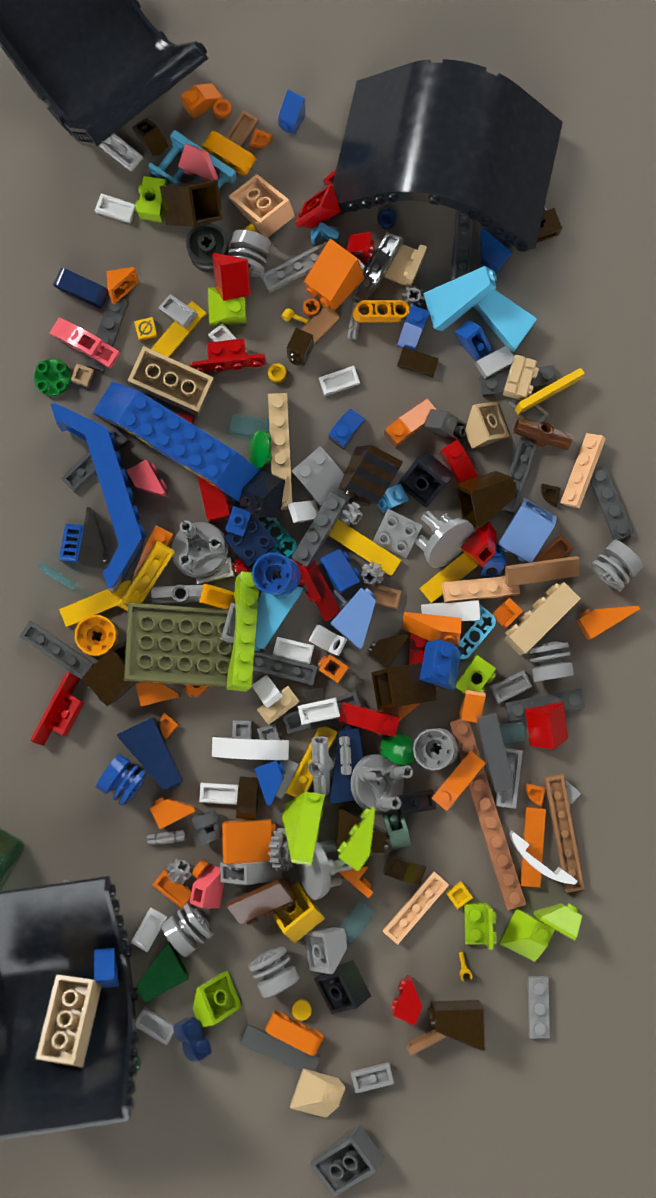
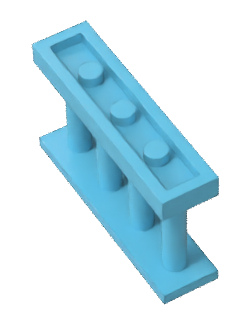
(224, 172)

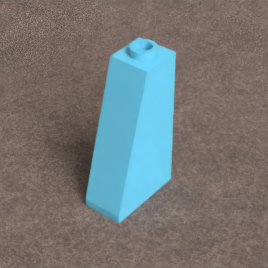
(456, 297)
(505, 319)
(271, 614)

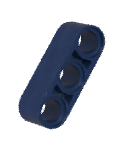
(81, 288)

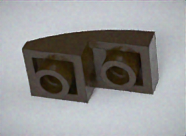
(247, 798)

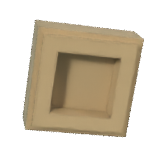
(82, 375)

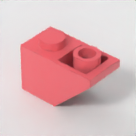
(197, 162)
(145, 479)
(208, 889)

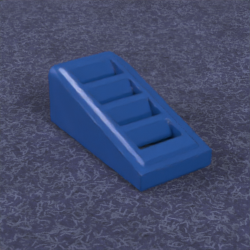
(63, 551)

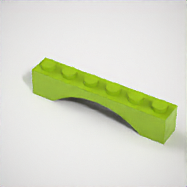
(242, 657)

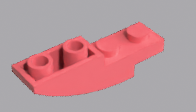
(85, 342)

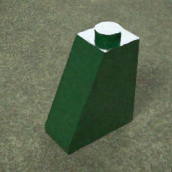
(162, 974)

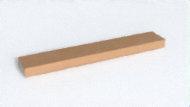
(564, 830)

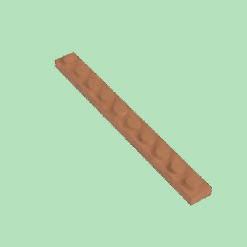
(489, 821)

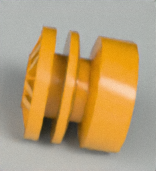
(85, 633)

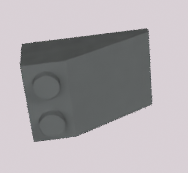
(348, 1161)

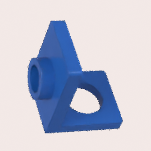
(238, 521)
(496, 561)

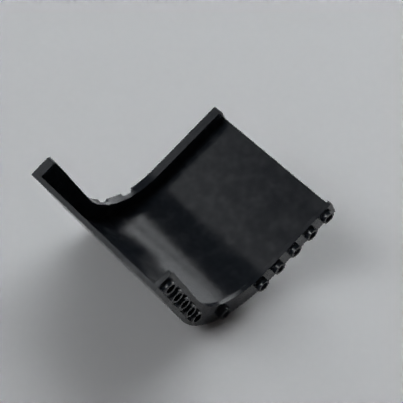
(93, 60)
(450, 141)
(48, 935)

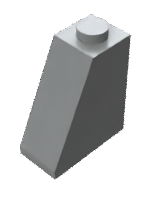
(248, 873)

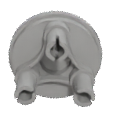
(446, 540)
(199, 549)
(377, 782)
(323, 872)

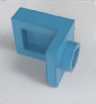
(325, 232)
(392, 498)

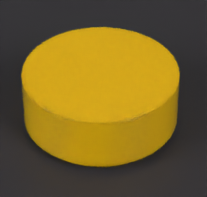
(277, 373)
(301, 1009)

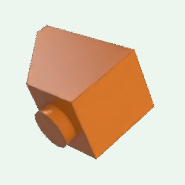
(200, 99)
(153, 693)
(169, 811)

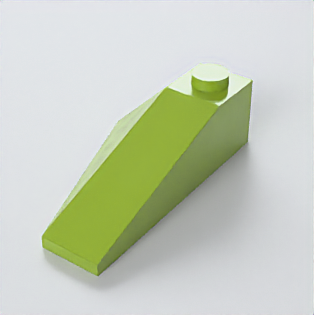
(302, 825)

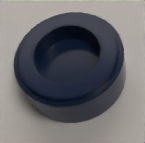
(386, 219)

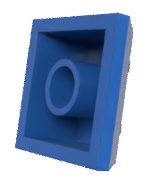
(340, 571)
(440, 664)

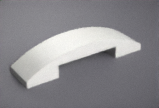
(250, 748)
(559, 875)

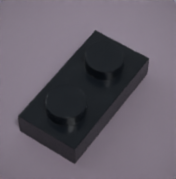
(416, 802)

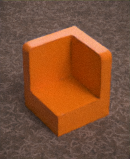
(507, 612)

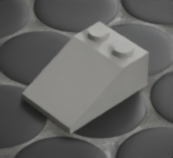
(320, 476)

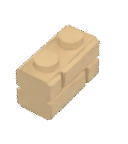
(520, 378)
(279, 707)

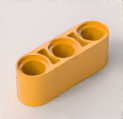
(229, 153)
(388, 306)

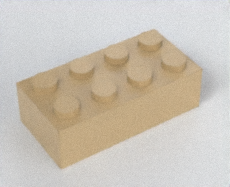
(170, 381)
(542, 618)
(69, 1021)

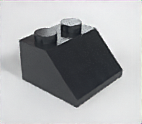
(426, 478)
(263, 495)
(343, 988)

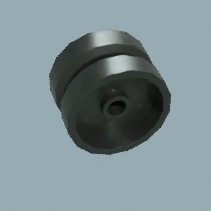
(203, 242)

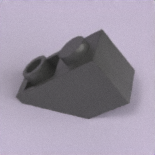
(446, 425)

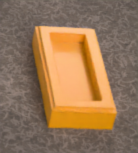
(216, 597)

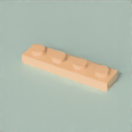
(583, 470)
(478, 589)
(415, 907)

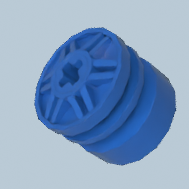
(266, 577)
(121, 779)

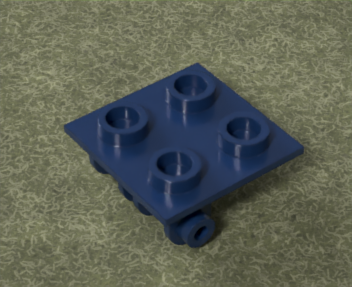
(254, 543)

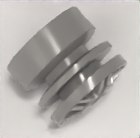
(252, 247)
(617, 565)
(551, 661)
(425, 745)
(184, 931)
(274, 973)

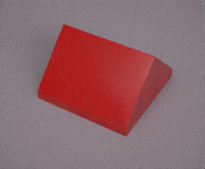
(318, 208)
(231, 276)
(546, 725)

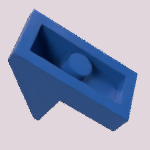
(106, 968)

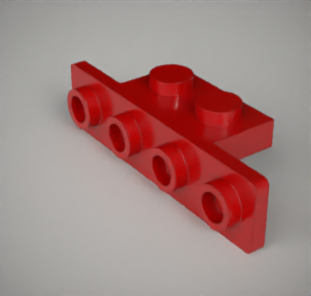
(228, 355)
(318, 590)
(60, 712)

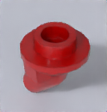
(240, 566)

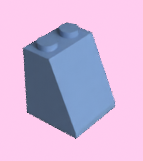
(527, 531)
(355, 617)

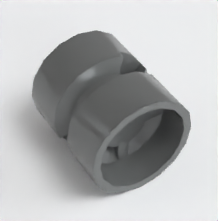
(205, 820)

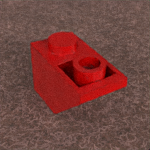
(361, 246)
(481, 545)
(407, 1004)

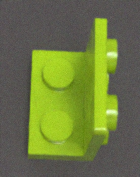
(479, 924)

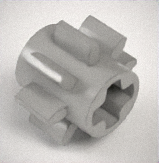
(413, 292)
(351, 513)
(372, 573)
(179, 871)

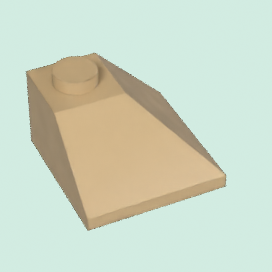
(485, 425)
(317, 1093)

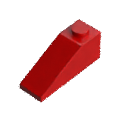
(458, 462)
(214, 502)
(369, 719)

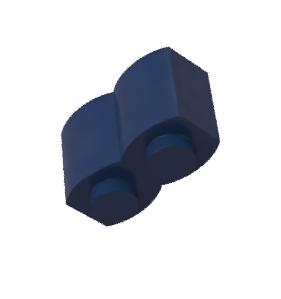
(194, 1044)

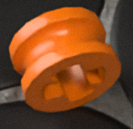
(306, 309)

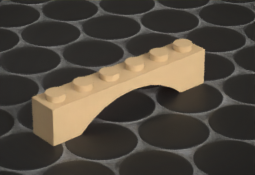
(280, 443)

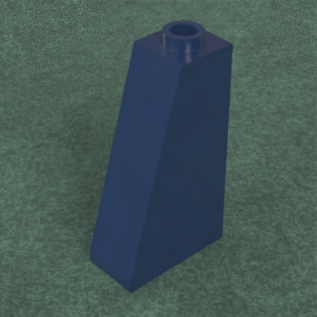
(152, 752)
(341, 783)

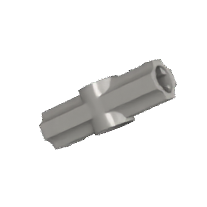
(167, 594)
(321, 765)

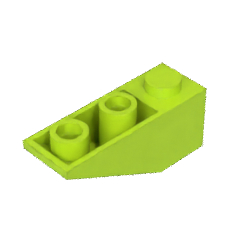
(358, 847)

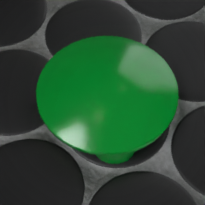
(52, 377)
(259, 449)
(398, 749)

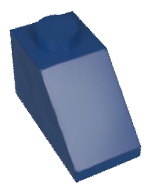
(292, 112)
(492, 252)
(413, 328)
(473, 340)
(346, 428)
(270, 779)

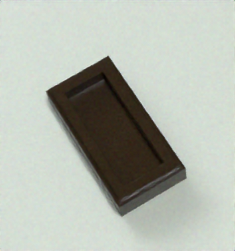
(417, 362)

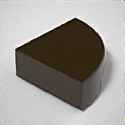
(550, 494)

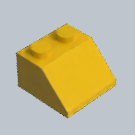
(300, 917)

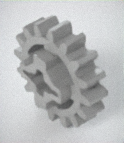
(279, 851)

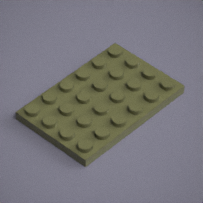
(176, 645)

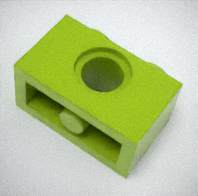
(153, 209)
(477, 666)

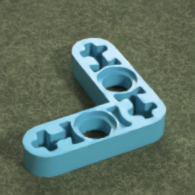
(484, 614)

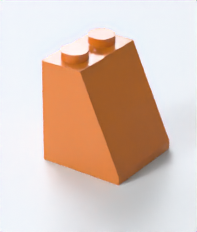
(334, 275)
(247, 840)

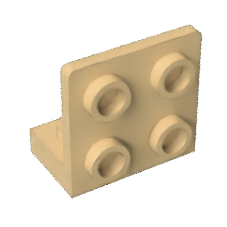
(406, 265)

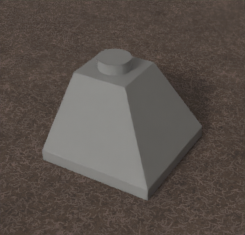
(325, 948)

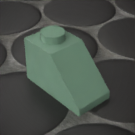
(396, 829)

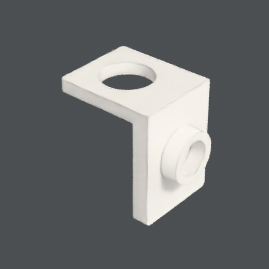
(327, 640)

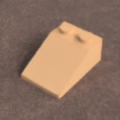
(262, 205)

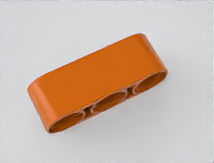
(294, 1033)

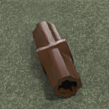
(543, 433)

